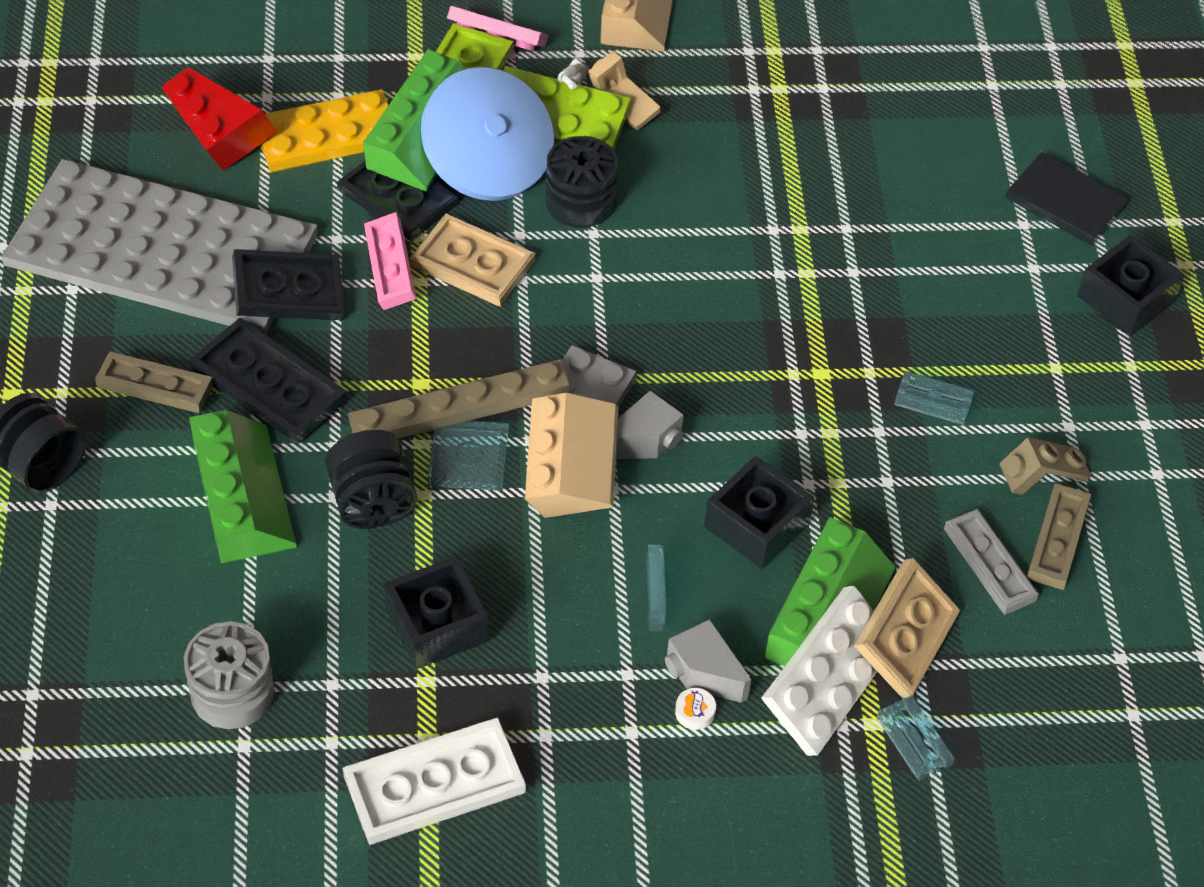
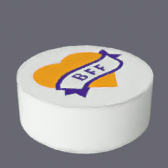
(695, 708)

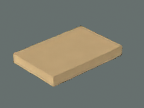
(472, 259)
(907, 628)

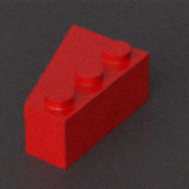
(218, 117)

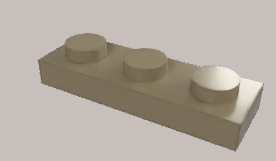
(154, 382)
(1058, 536)

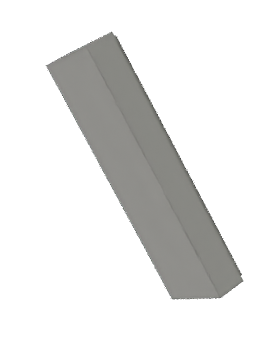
(991, 561)

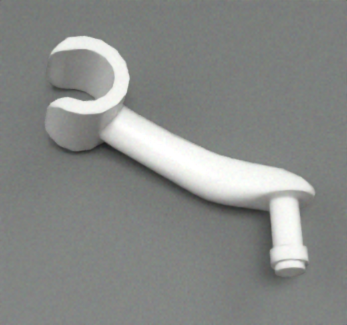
(576, 71)

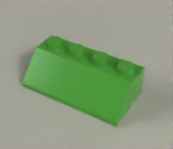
(395, 141)
(241, 486)
(838, 560)

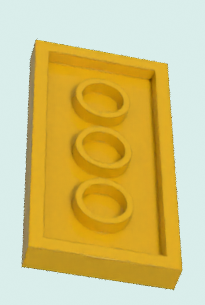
(322, 130)

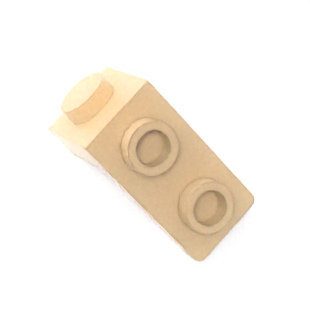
(610, 76)

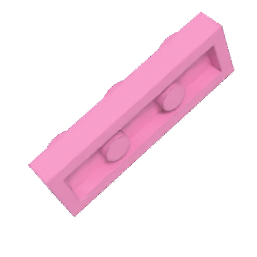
(525, 37)
(389, 261)

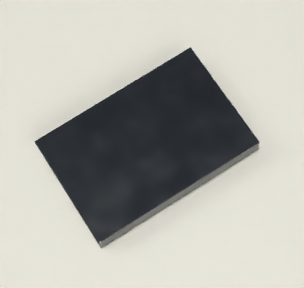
(385, 196)
(1066, 198)
(287, 285)

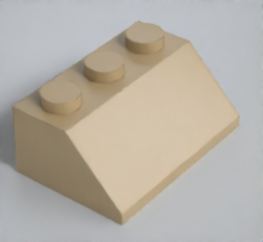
(636, 23)
(571, 454)

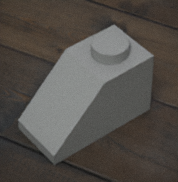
(648, 429)
(707, 663)

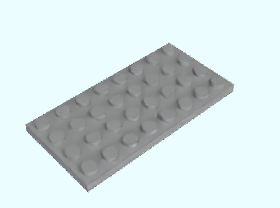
(147, 241)

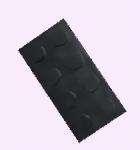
(268, 380)

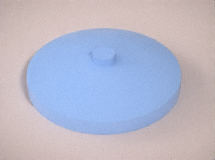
(487, 134)

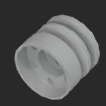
(229, 675)

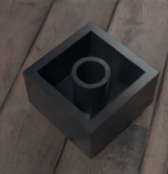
(1130, 285)
(758, 511)
(436, 612)

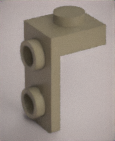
(1036, 458)

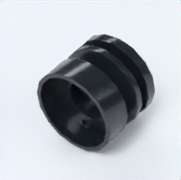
(581, 181)
(38, 443)
(370, 479)

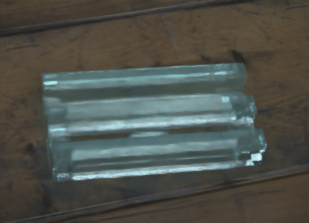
(932, 401)
(656, 587)
(919, 769)

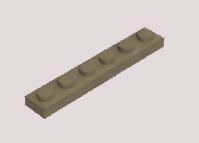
(463, 401)

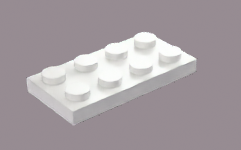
(824, 674)
(433, 780)

